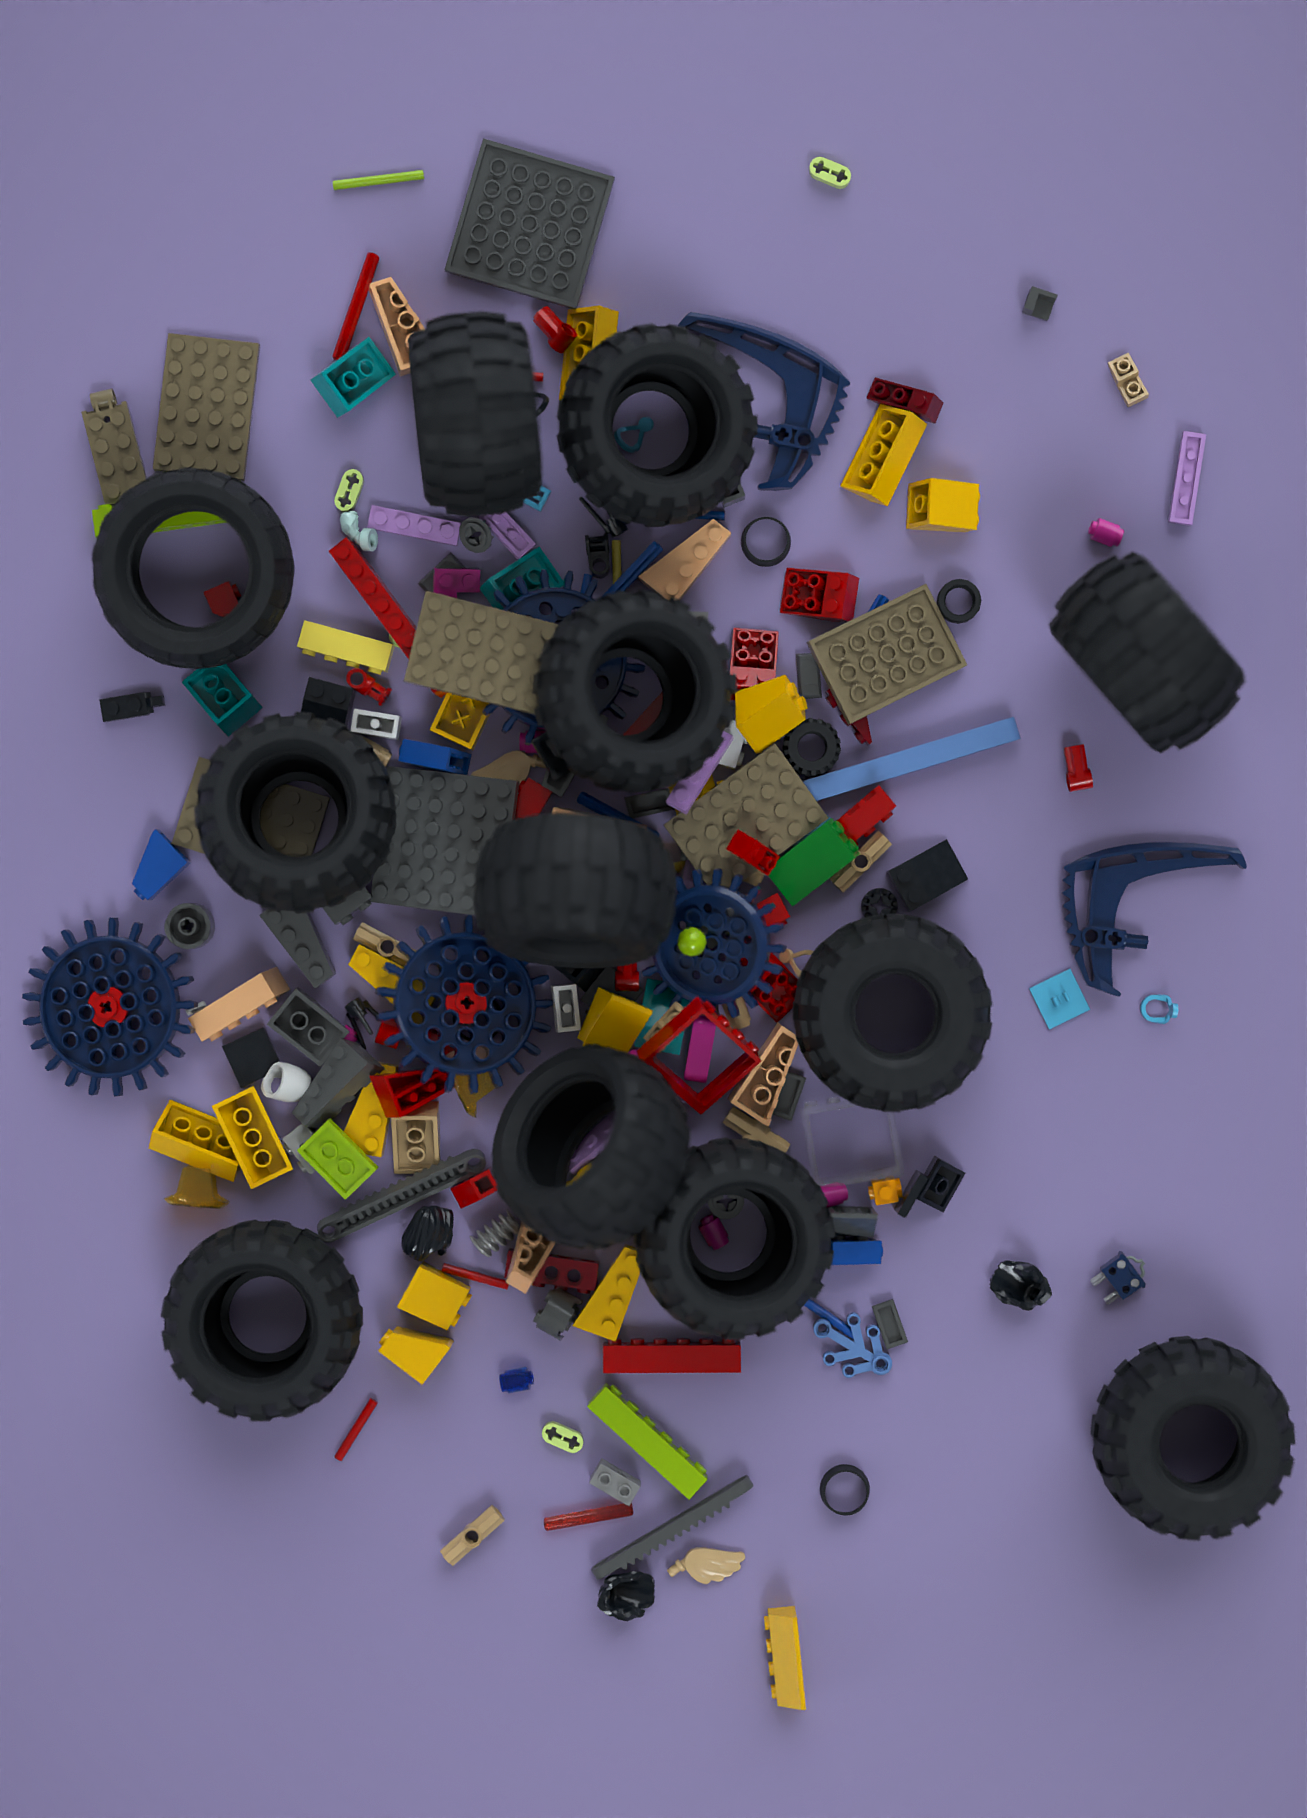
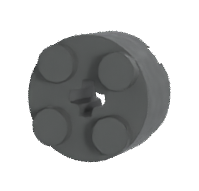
(178, 919)
(558, 1313)

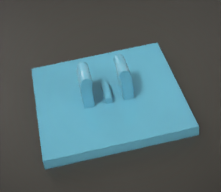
(1059, 999)

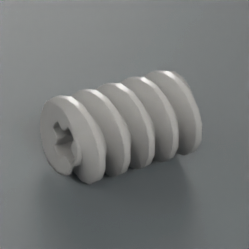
(496, 1234)

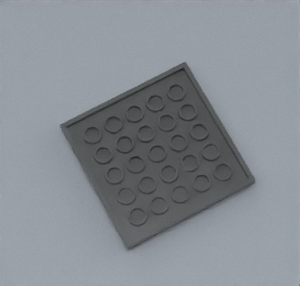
(529, 224)
(440, 837)

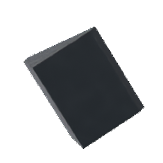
(940, 1184)

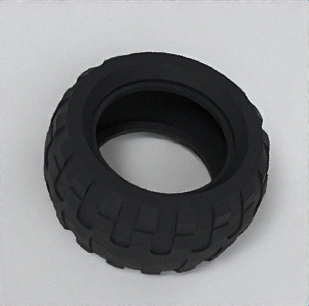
(118, 568)
(630, 1175)

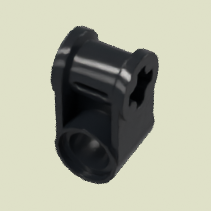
(598, 551)

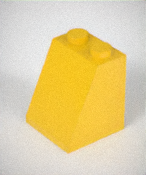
(942, 505)
(768, 711)
(613, 1021)
(435, 1296)
(414, 1351)

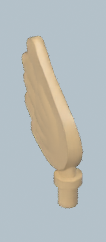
(510, 766)
(708, 1564)

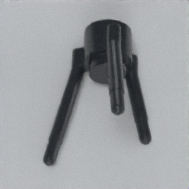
(615, 527)
(357, 1010)

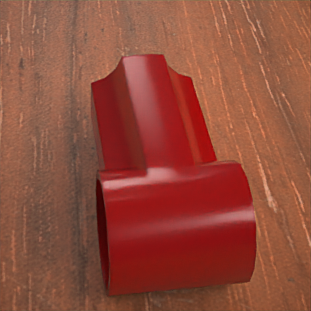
(558, 332)
(1078, 774)
(627, 978)

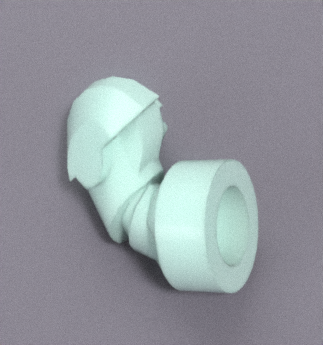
(366, 539)

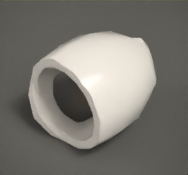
(293, 1083)

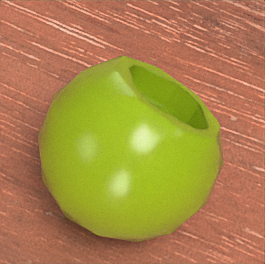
(691, 941)

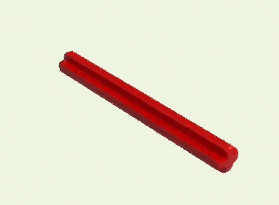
(356, 305)

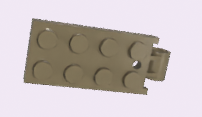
(113, 445)

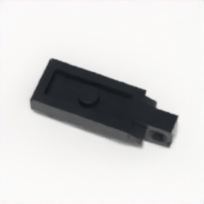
(129, 706)

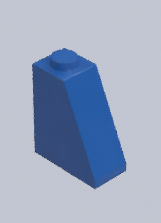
(434, 757)
(158, 866)
(856, 1252)

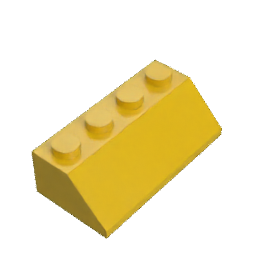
(592, 327)
(884, 454)
(252, 1137)
(194, 1140)
(786, 1657)

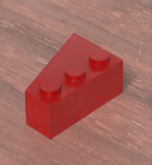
(866, 813)
(403, 1093)

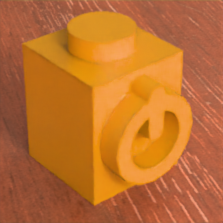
(885, 1191)

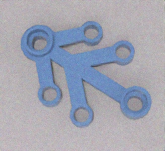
(855, 1347)

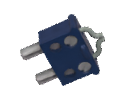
(1122, 1276)

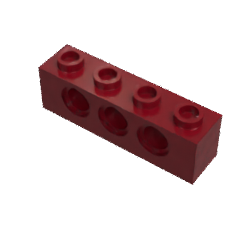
(586, 1267)

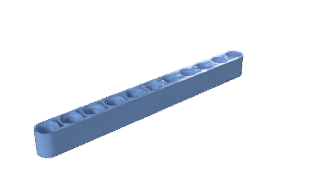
(913, 759)

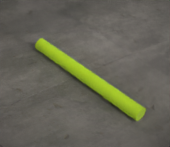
(378, 179)

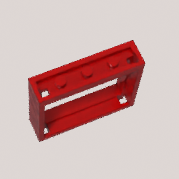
(724, 1081)

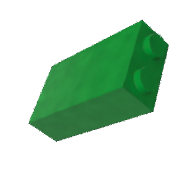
(813, 861)

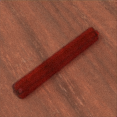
(588, 1516)

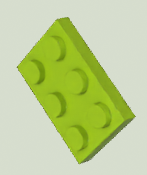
(337, 1158)

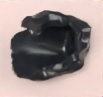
(428, 1232)
(1020, 1285)
(626, 1595)

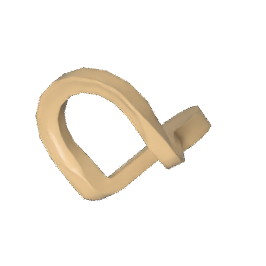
(787, 957)

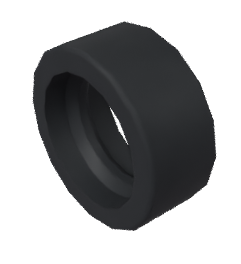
(976, 601)

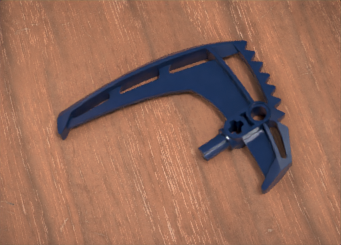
(801, 391)
(1105, 893)

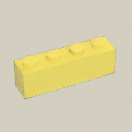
(346, 647)

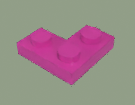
(453, 580)

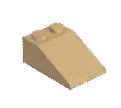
(416, 1139)

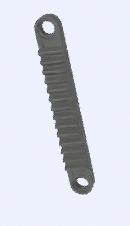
(401, 1195)
(672, 1527)

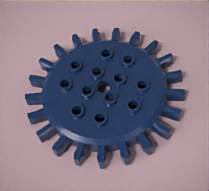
(737, 980)

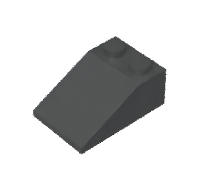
(308, 1026)
(853, 1221)

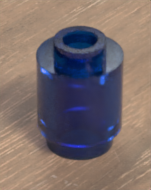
(516, 1380)

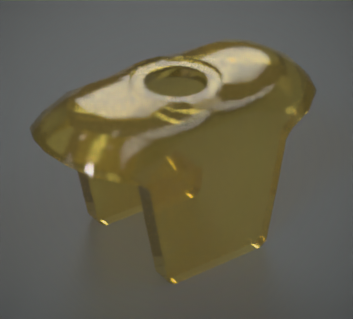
(469, 1100)
(197, 1189)

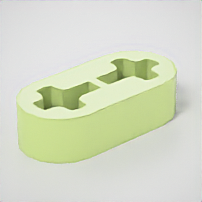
(831, 167)
(344, 488)
(560, 1442)

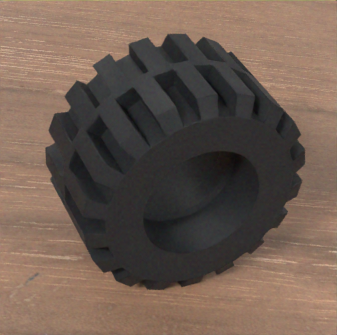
(831, 753)

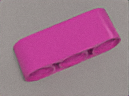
(700, 1050)

